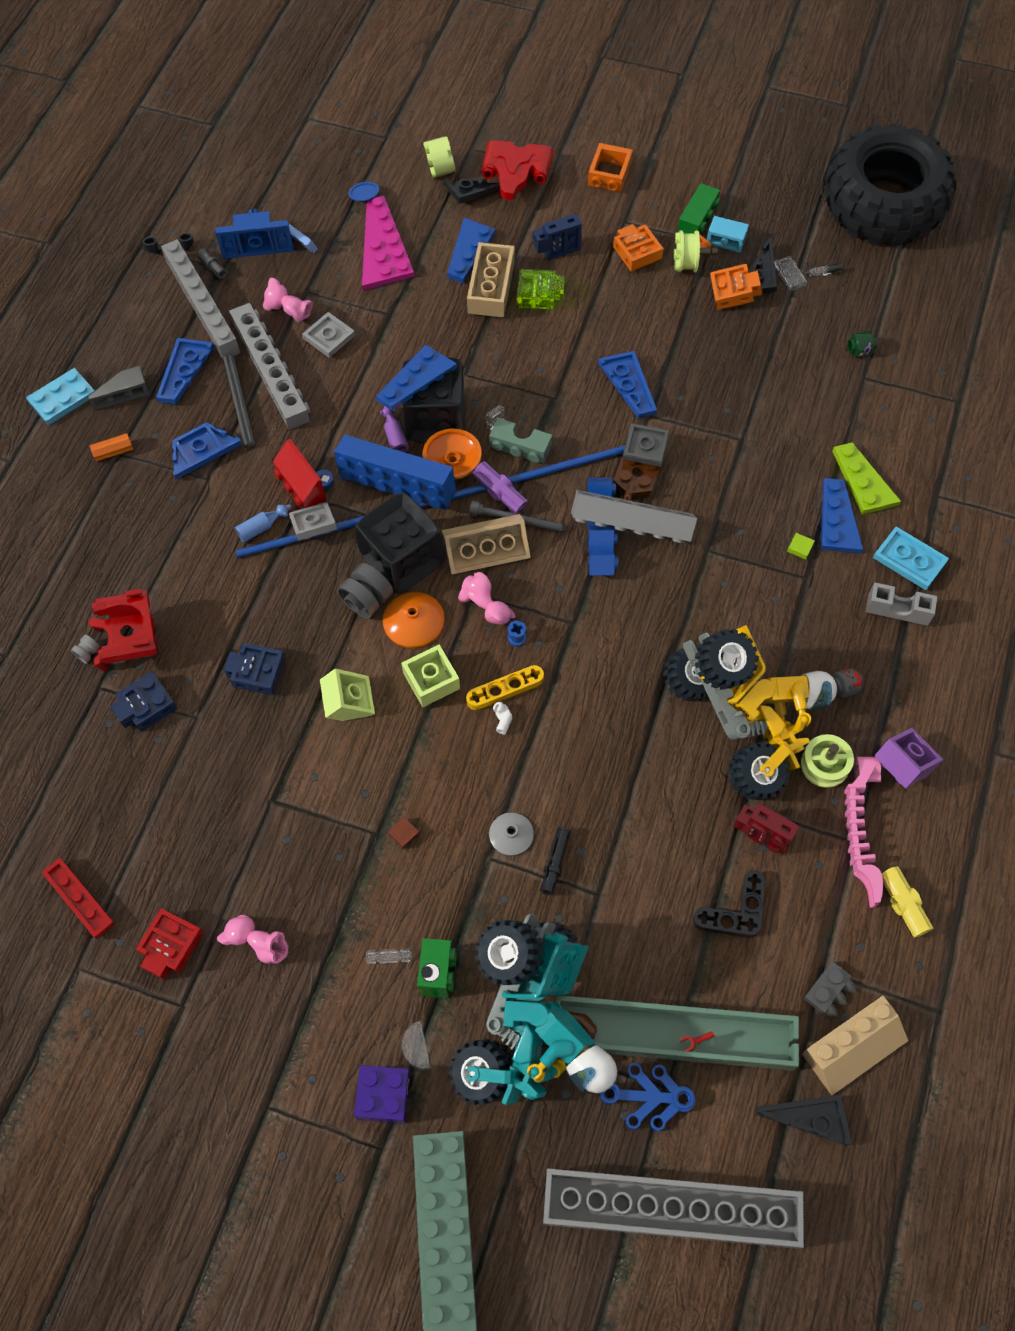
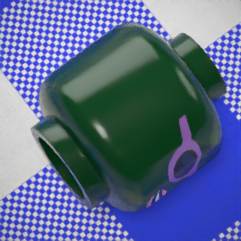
(862, 344)

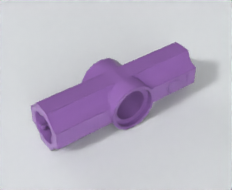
(499, 487)

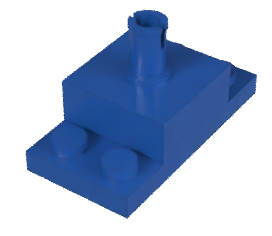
(254, 235)

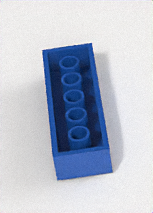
(395, 472)

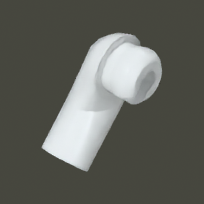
(504, 716)

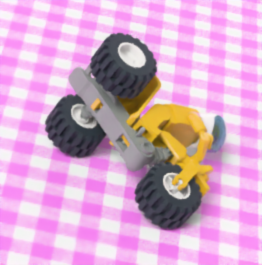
(728, 672)

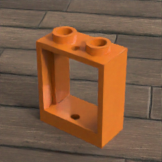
(611, 155)

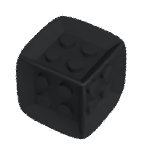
(436, 407)
(400, 541)

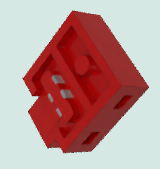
(168, 944)

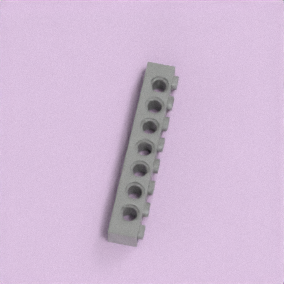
(271, 369)

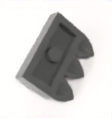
(828, 990)

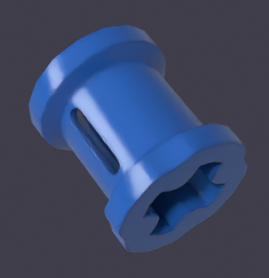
(516, 633)

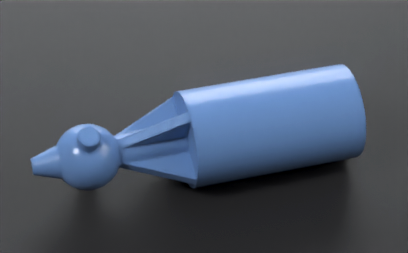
(260, 523)

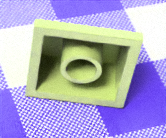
(346, 695)

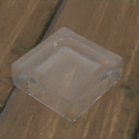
(491, 416)

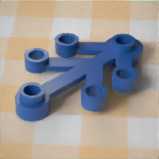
(652, 1097)

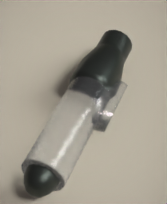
(824, 270)

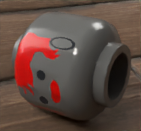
(848, 682)

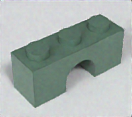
(533, 448)

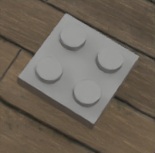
(328, 334)
(312, 521)

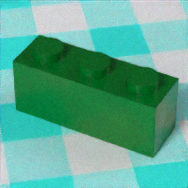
(699, 209)

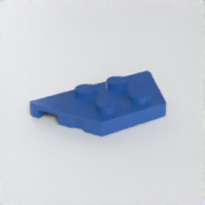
(200, 448)

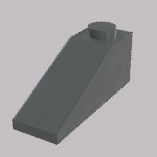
(121, 388)

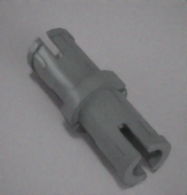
(212, 263)

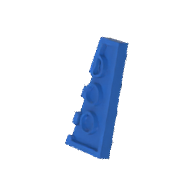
(466, 248)
(183, 366)
(838, 521)

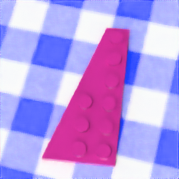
(384, 252)

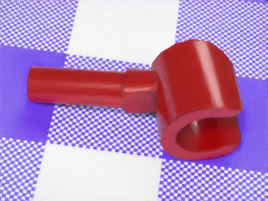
(697, 1040)

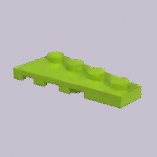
(864, 482)

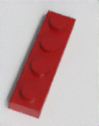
(78, 898)

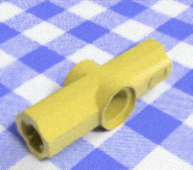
(906, 902)

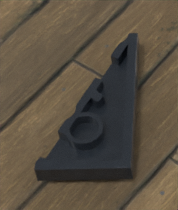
(470, 189)
(766, 268)
(817, 1116)

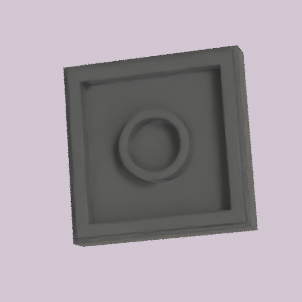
(646, 444)

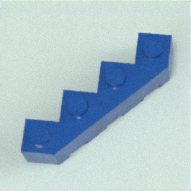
(601, 539)

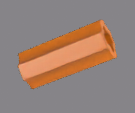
(111, 447)

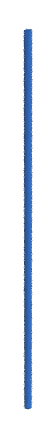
(459, 494)

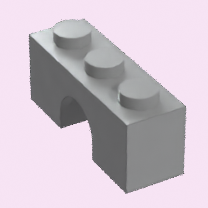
(914, 609)

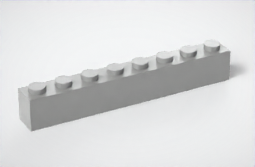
(200, 299)

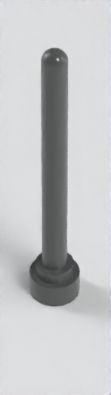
(478, 509)

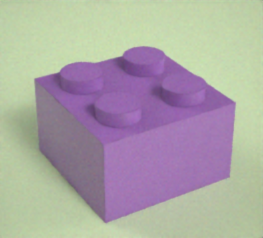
(908, 757)

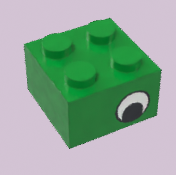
(435, 968)

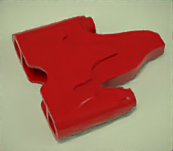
(515, 165)

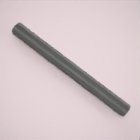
(239, 401)

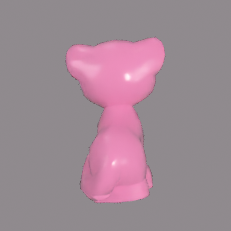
(277, 298)
(478, 589)
(268, 947)

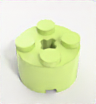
(439, 157)

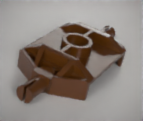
(635, 486)

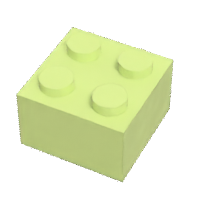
(430, 675)

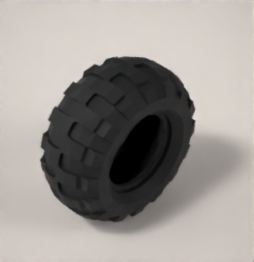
(896, 155)

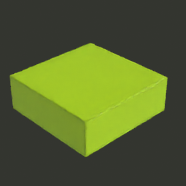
(800, 546)

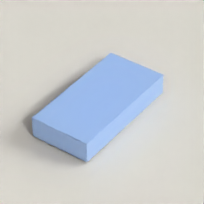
(302, 239)

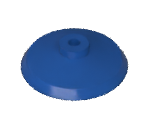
(363, 191)

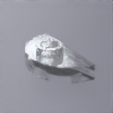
(415, 1047)

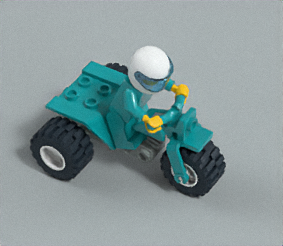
(529, 964)

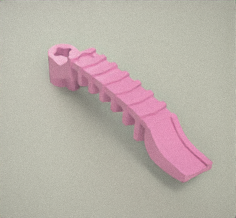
(866, 770)

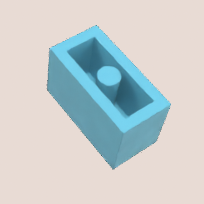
(727, 234)

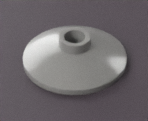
(511, 844)

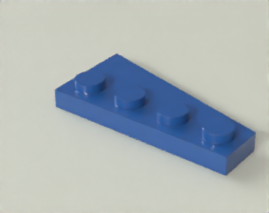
(415, 376)
(630, 382)

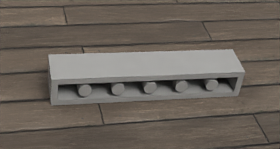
(634, 516)

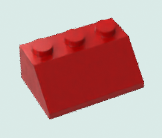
(298, 476)

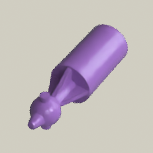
(394, 431)

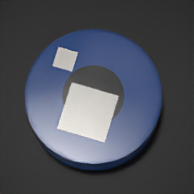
(326, 478)

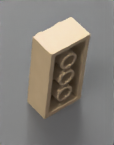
(491, 279)

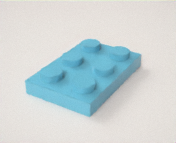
(60, 396)
(910, 558)

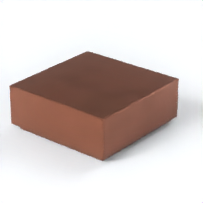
(403, 833)

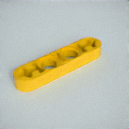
(503, 684)

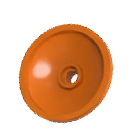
(454, 446)
(415, 629)

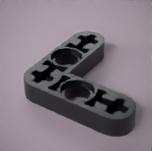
(745, 914)

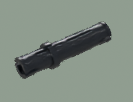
(553, 867)

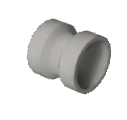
(85, 649)

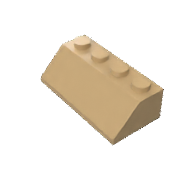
(486, 544)
(856, 1045)

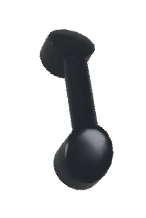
(152, 245)

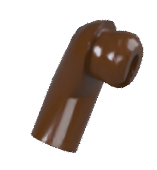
(586, 1023)

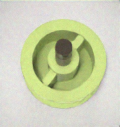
(688, 251)
(827, 761)

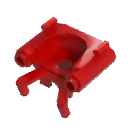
(124, 611)

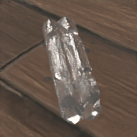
(388, 956)

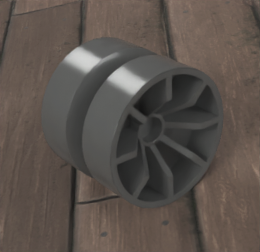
(365, 590)

